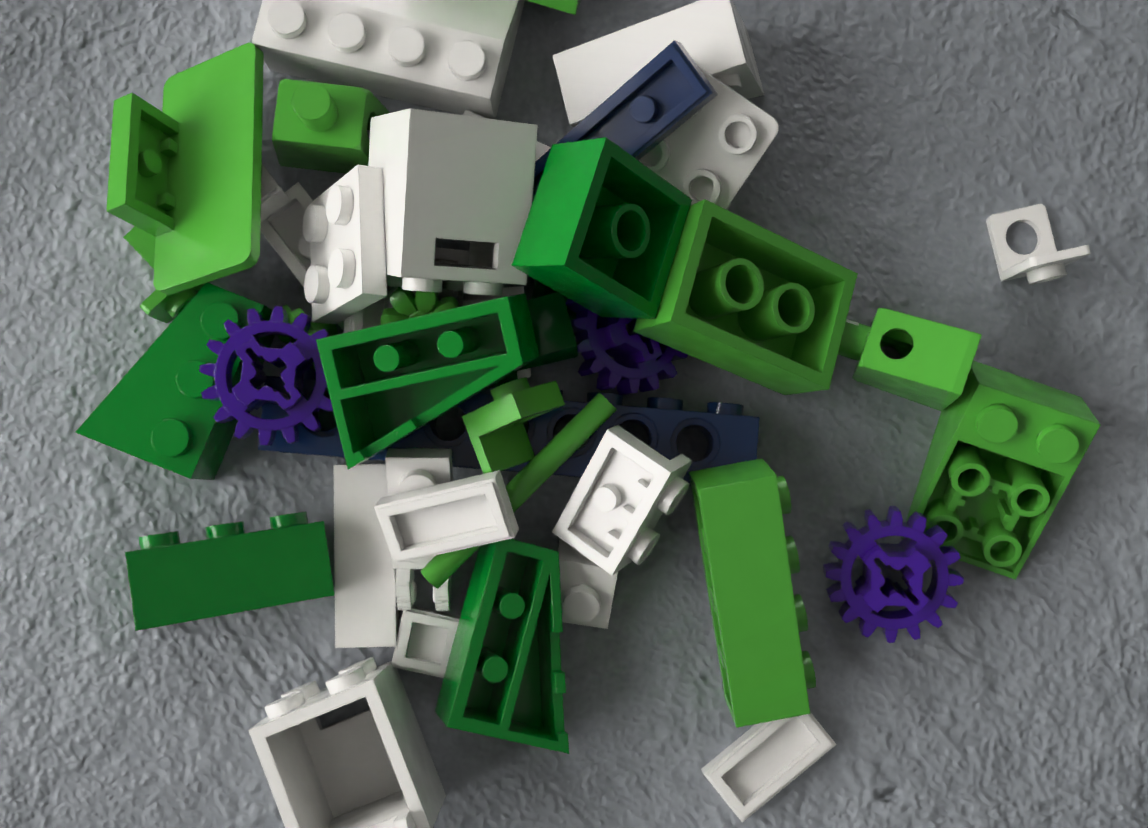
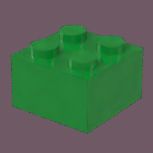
(603, 229)

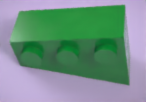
(419, 368)
(159, 402)
(228, 571)
(507, 650)

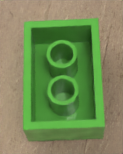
(752, 303)

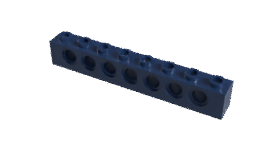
(728, 433)

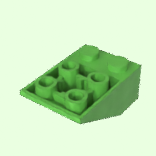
(1001, 466)

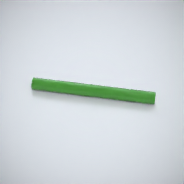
(532, 477)

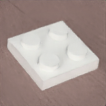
(346, 246)

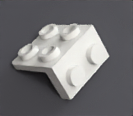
(714, 147)

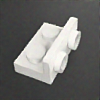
(621, 501)

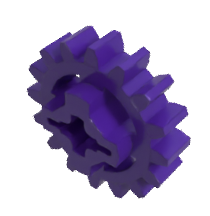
(637, 359)
(249, 394)
(910, 557)

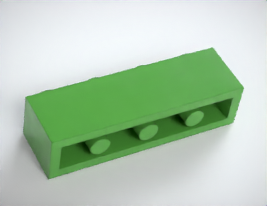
(752, 590)

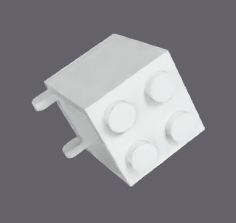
(455, 183)
(355, 771)

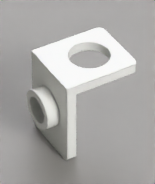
(1044, 261)

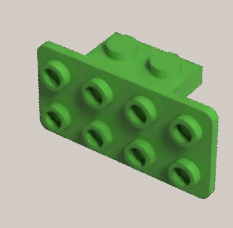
(194, 169)

